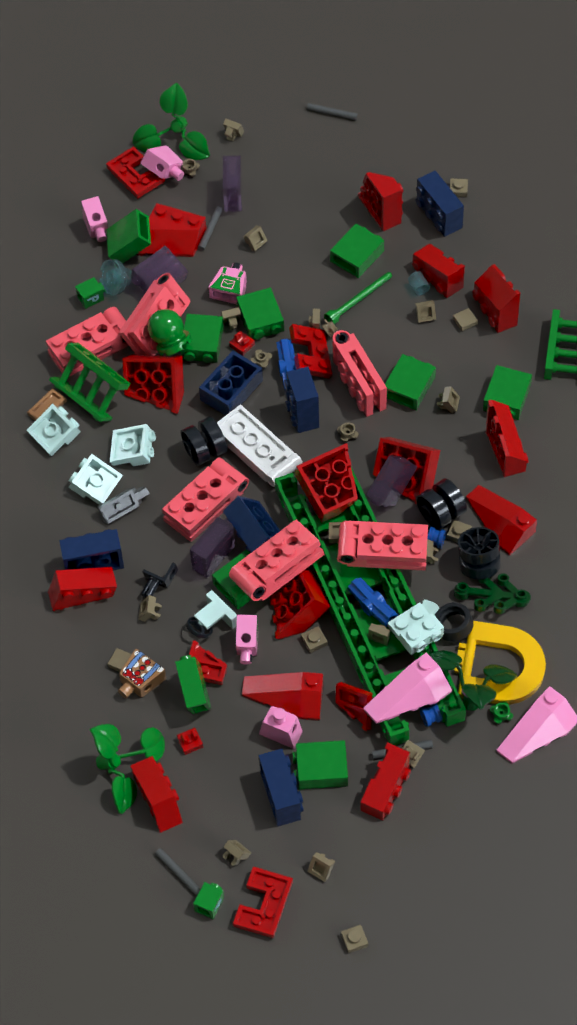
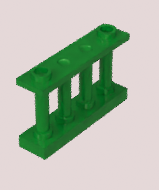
(554, 352)
(103, 373)

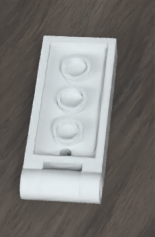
(257, 445)

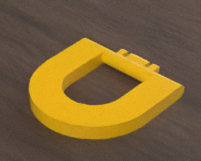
(506, 638)

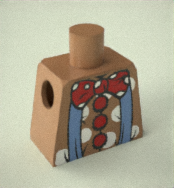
(140, 675)

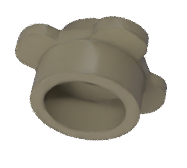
(190, 167)
(329, 328)
(261, 362)
(347, 427)

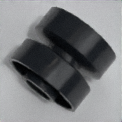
(203, 441)
(441, 503)
(479, 553)

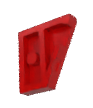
(212, 668)
(353, 701)

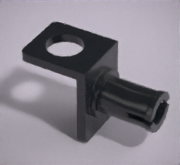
(155, 580)

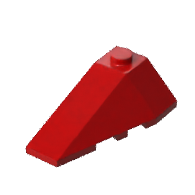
(503, 517)
(294, 692)

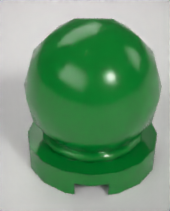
(168, 331)

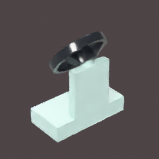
(210, 615)

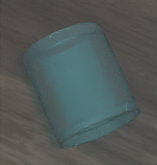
(419, 283)

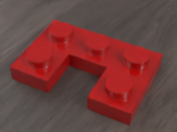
(123, 169)
(318, 357)
(276, 891)

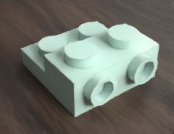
(54, 429)
(132, 445)
(94, 479)
(416, 628)

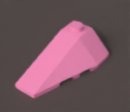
(414, 687)
(543, 722)

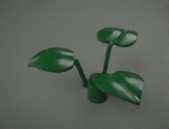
(475, 695)

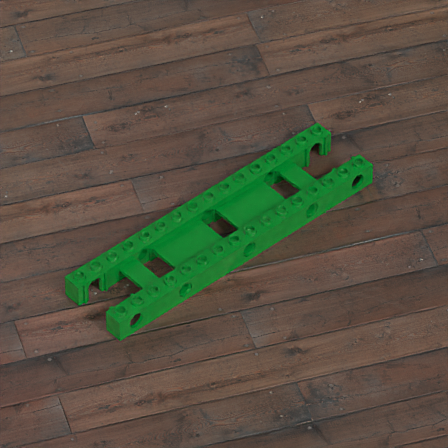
(354, 624)

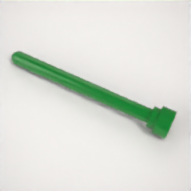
(334, 315)

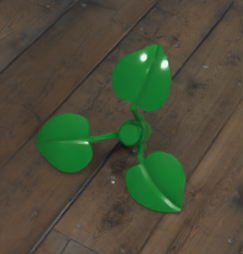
(175, 102)
(106, 740)

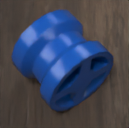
(437, 537)
(431, 714)

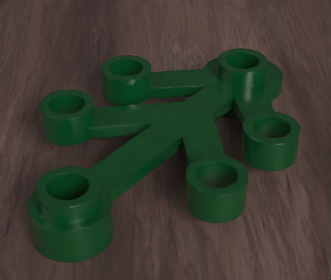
(515, 597)

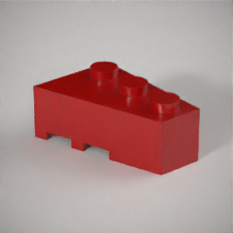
(439, 270)
(81, 586)
(386, 782)
(157, 793)

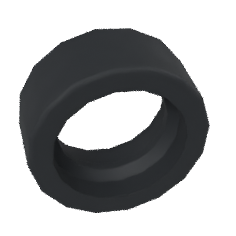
(455, 609)

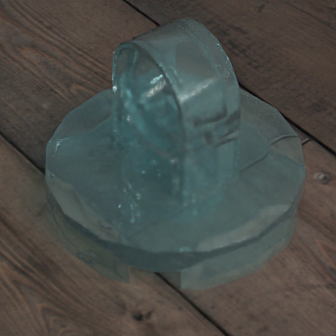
(114, 277)

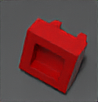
(241, 343)
(189, 741)

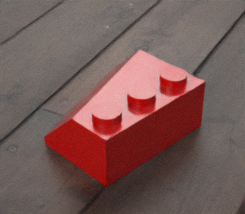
(382, 199)
(175, 229)
(497, 299)
(155, 380)
(505, 439)
(422, 456)
(328, 482)
(298, 604)

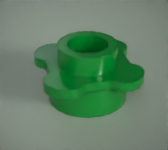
(501, 707)

